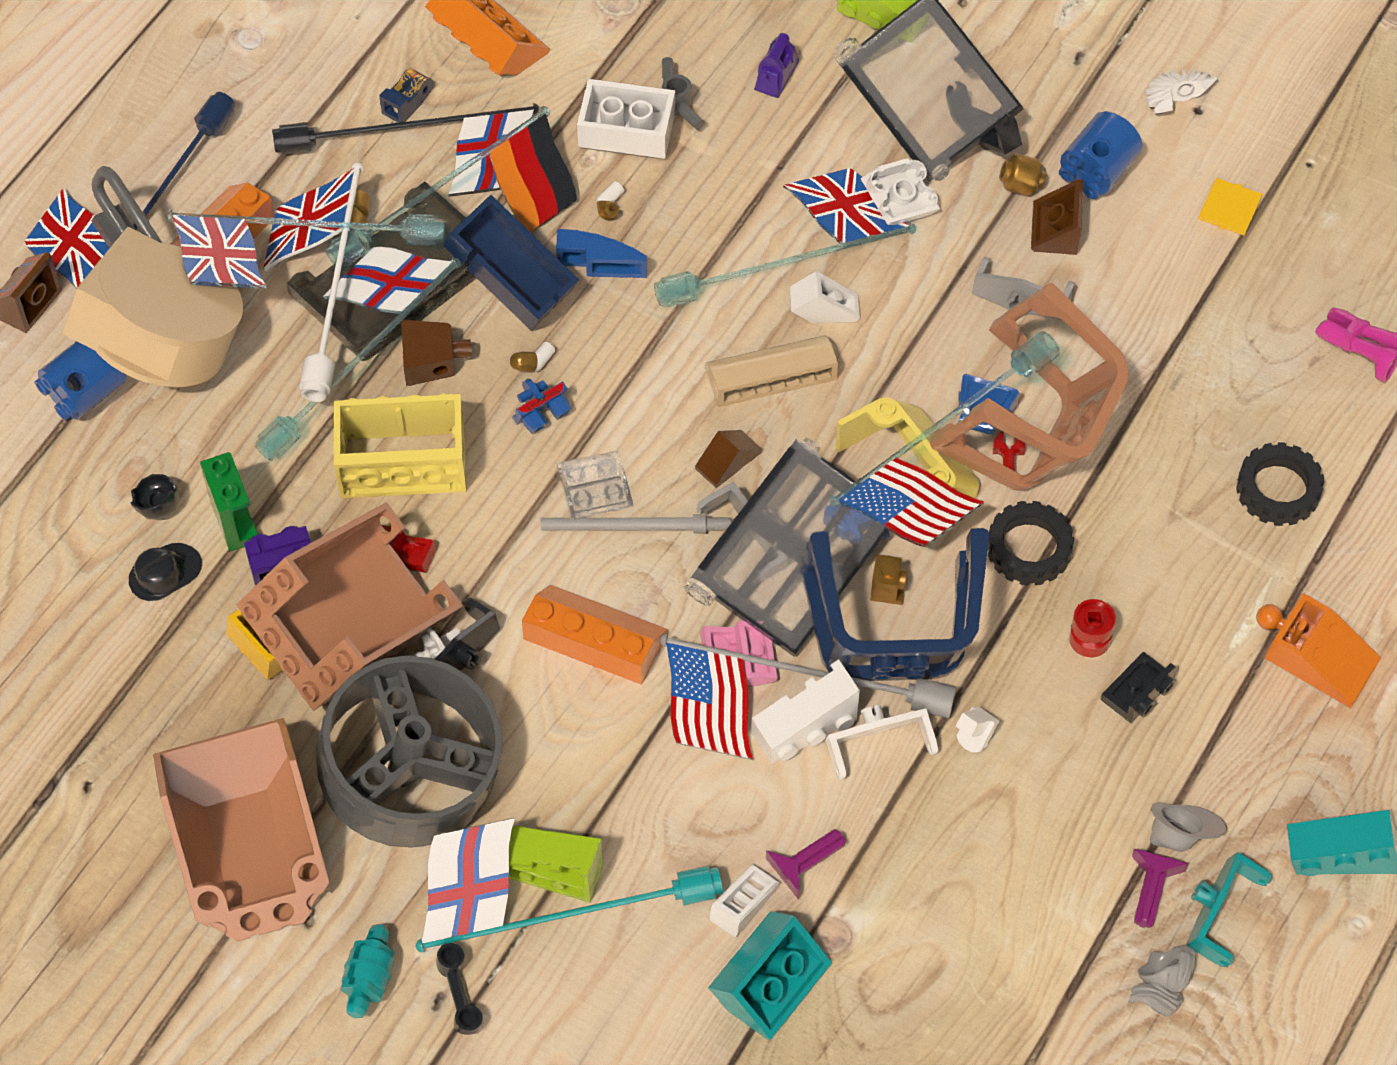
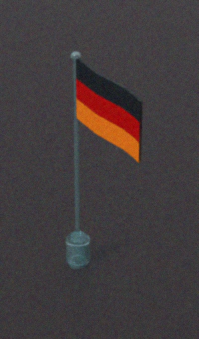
(526, 170)

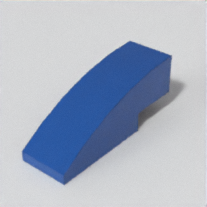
(599, 255)

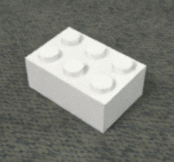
(626, 118)

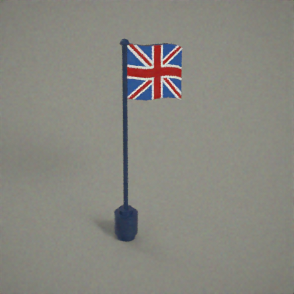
(67, 227)

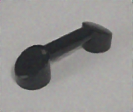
(450, 964)

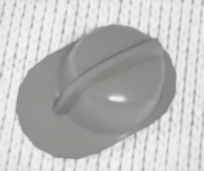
(1183, 825)

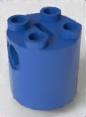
(1101, 153)
(89, 375)

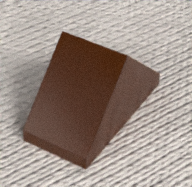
(726, 456)

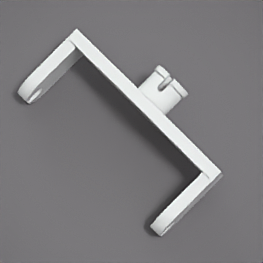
(875, 724)

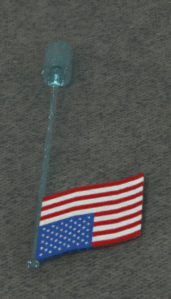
(914, 500)

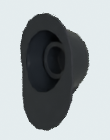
(164, 570)

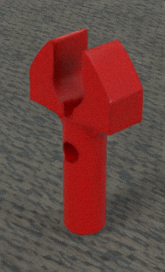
(1008, 455)

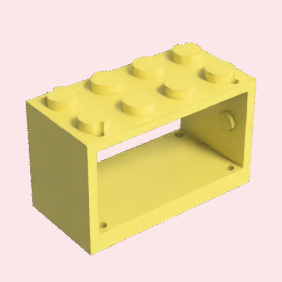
(399, 471)

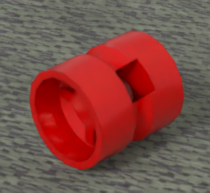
(1092, 628)

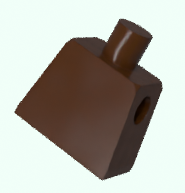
(430, 351)

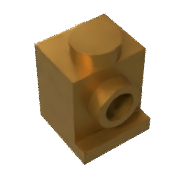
(888, 580)

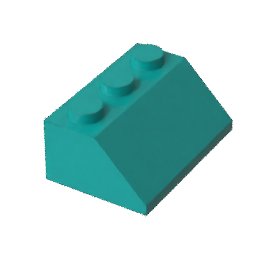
(770, 974)

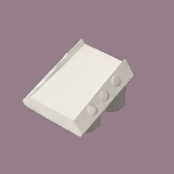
(901, 191)

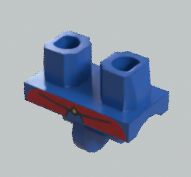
(530, 412)

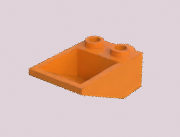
(1326, 655)

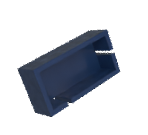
(510, 262)

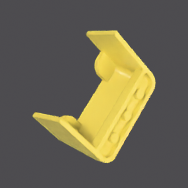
(909, 423)

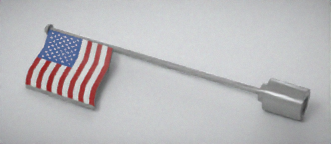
(713, 693)

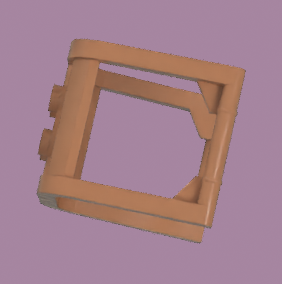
(1075, 430)

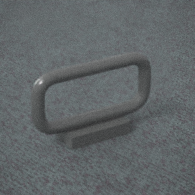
(113, 219)

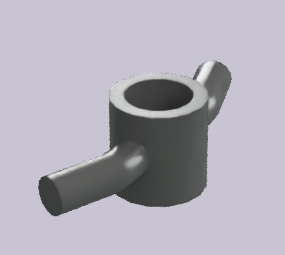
(682, 93)

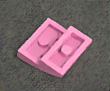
(747, 641)

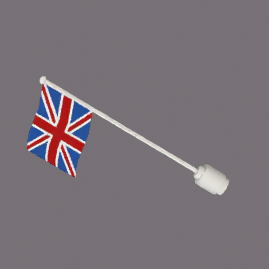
(326, 203)

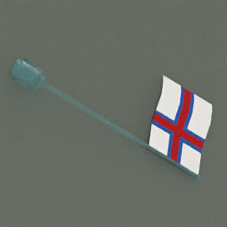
(382, 282)

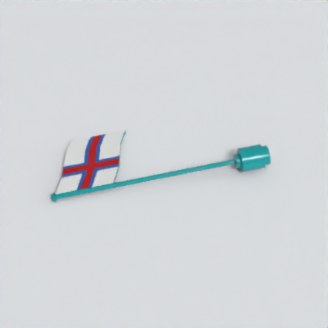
(472, 886)

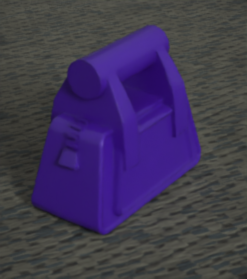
(776, 66)

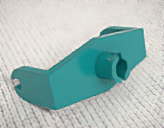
(1212, 899)

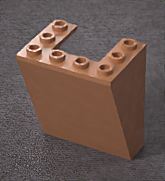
(342, 606)

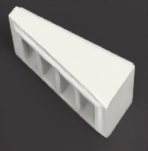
(730, 916)

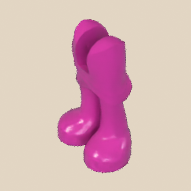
(1347, 332)

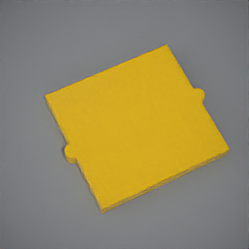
(1230, 206)

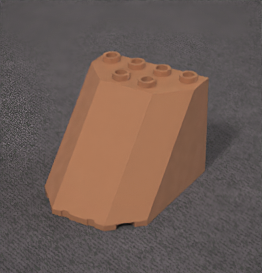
(242, 830)

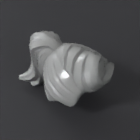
(1164, 979)

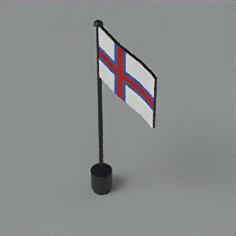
(476, 135)

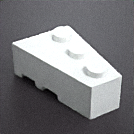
(807, 717)

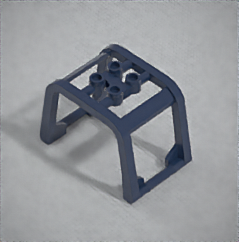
(893, 657)

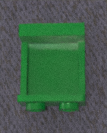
(228, 500)

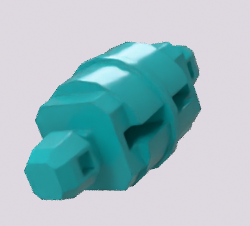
(367, 971)

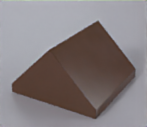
(1058, 220)

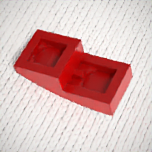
(413, 551)

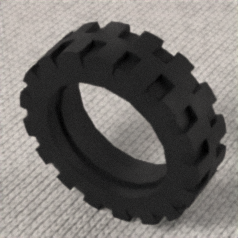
(1292, 459)
(1035, 515)

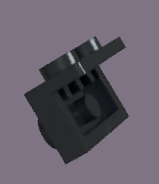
(1138, 687)

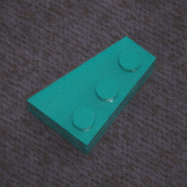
(1344, 845)

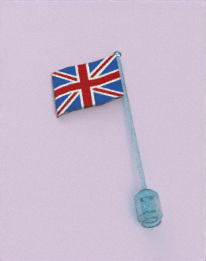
(839, 207)
(223, 253)

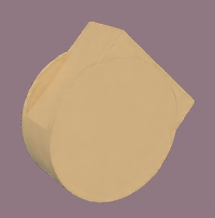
(150, 317)

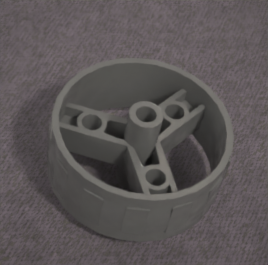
(393, 683)

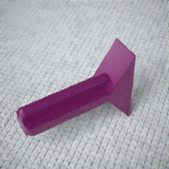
(791, 868)
(1157, 870)

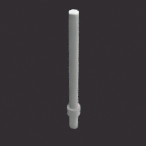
(698, 523)

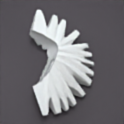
(1175, 88)

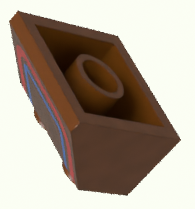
(29, 292)

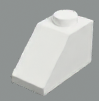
(823, 300)

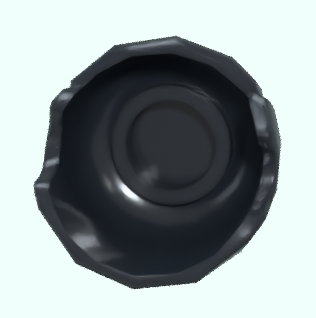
(155, 496)

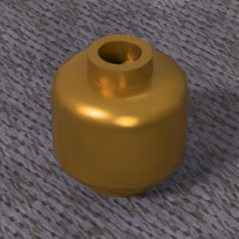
(1022, 174)

